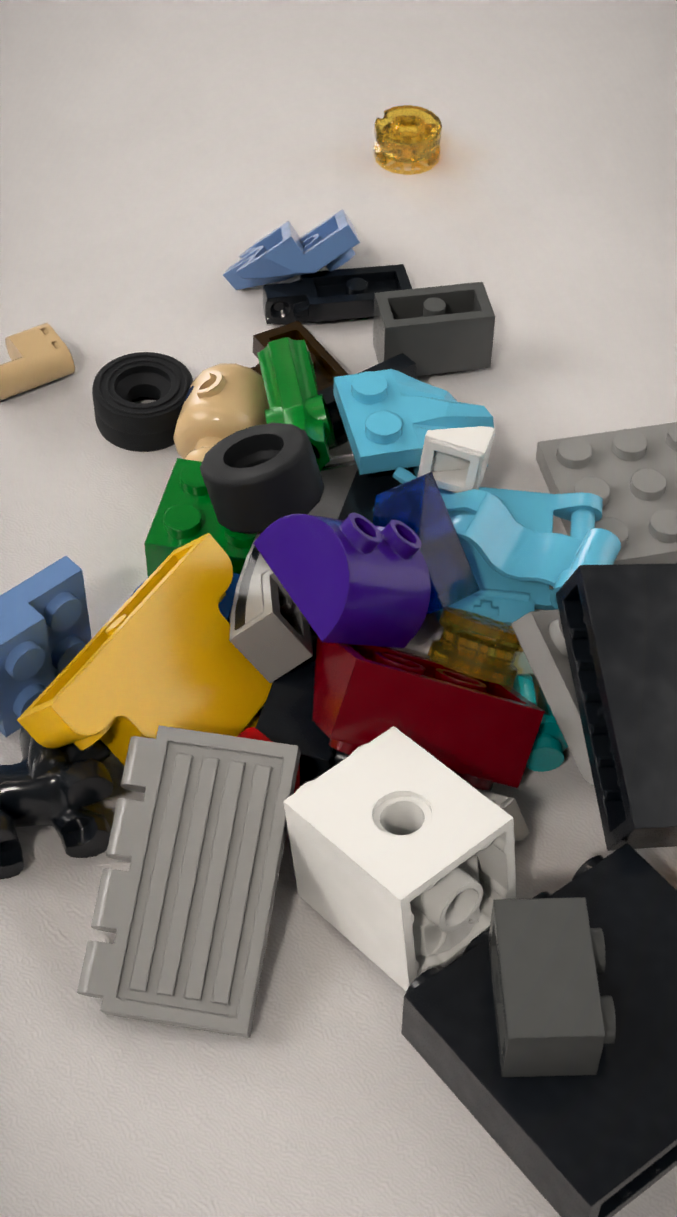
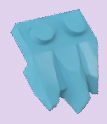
(391, 413)

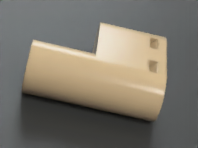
(36, 359)

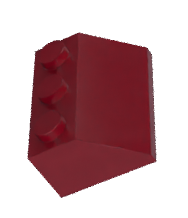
(462, 721)

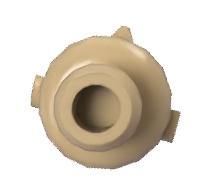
(218, 405)

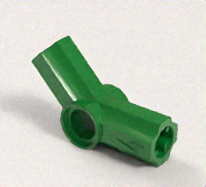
(294, 393)

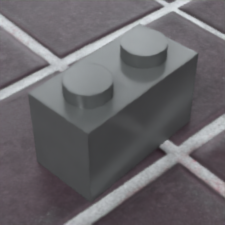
(435, 327)
(548, 987)

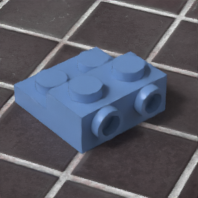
(40, 634)

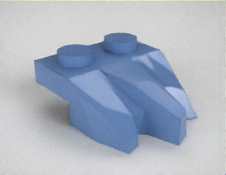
(286, 254)

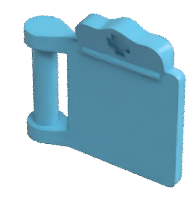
(508, 598)

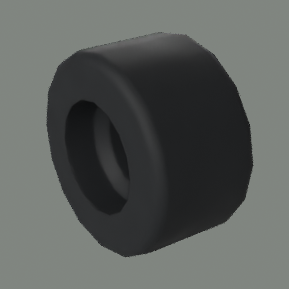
(262, 476)

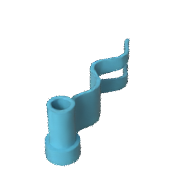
(520, 551)

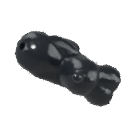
(51, 791)

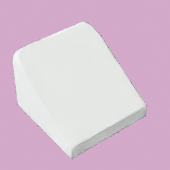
(457, 457)

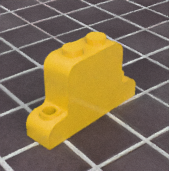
(156, 664)

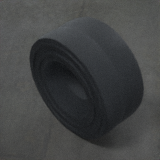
(136, 378)

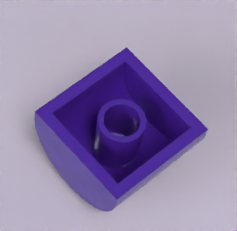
(351, 576)

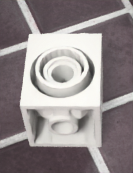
(400, 855)

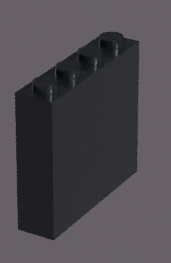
(624, 676)
(579, 1137)

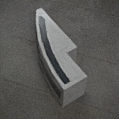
(266, 621)

